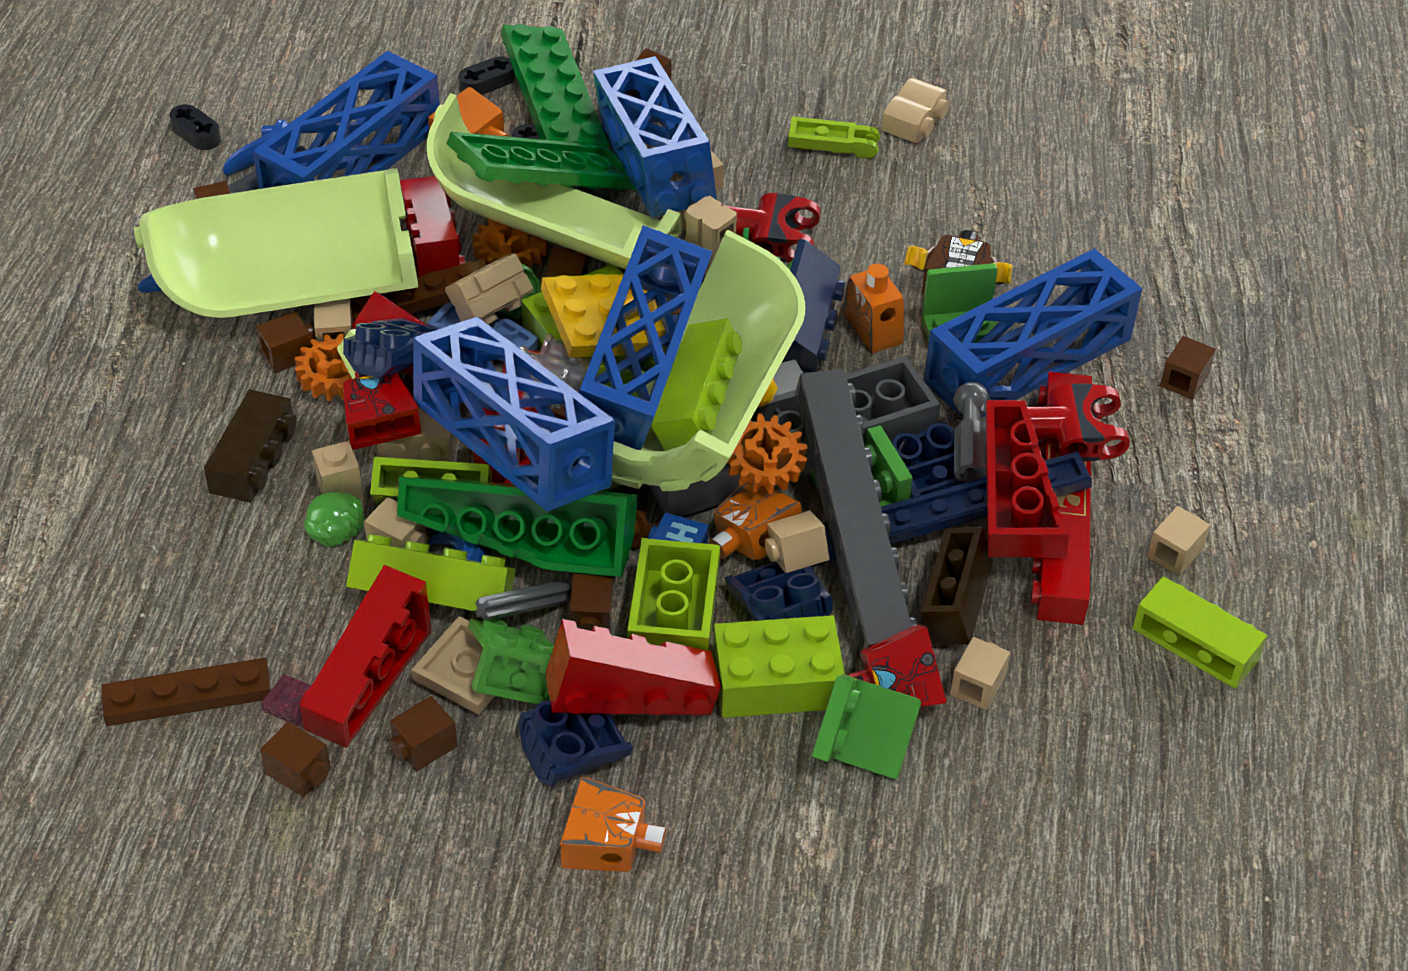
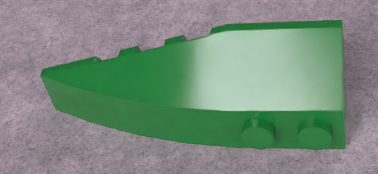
(577, 537)

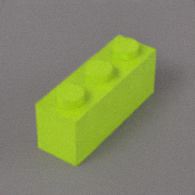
(388, 470)
(1199, 632)

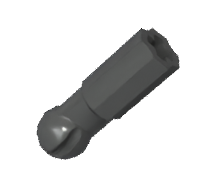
(970, 432)

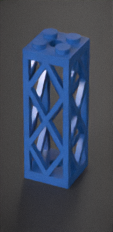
(408, 100)
(678, 144)
(679, 284)
(1102, 300)
(458, 368)

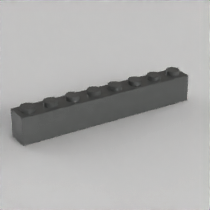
(853, 507)

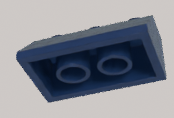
(821, 289)

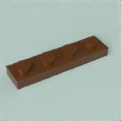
(429, 292)
(185, 691)

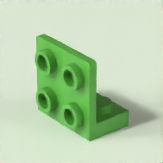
(955, 292)
(886, 468)
(511, 661)
(867, 726)

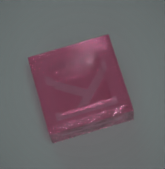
(285, 699)

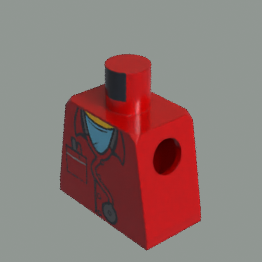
(379, 410)
(904, 665)

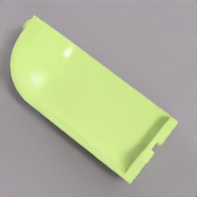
(548, 211)
(281, 245)
(767, 312)

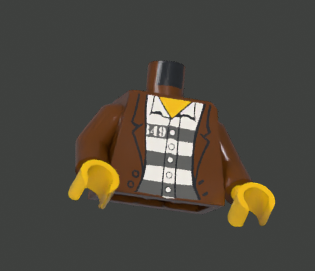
(957, 252)

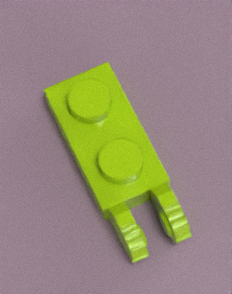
(833, 136)

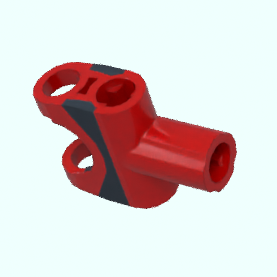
(777, 223)
(1076, 424)

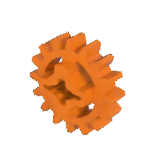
(501, 240)
(328, 366)
(767, 451)

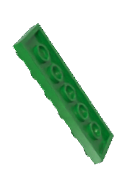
(552, 85)
(540, 161)

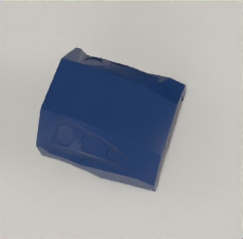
(383, 346)
(928, 458)
(773, 594)
(568, 742)

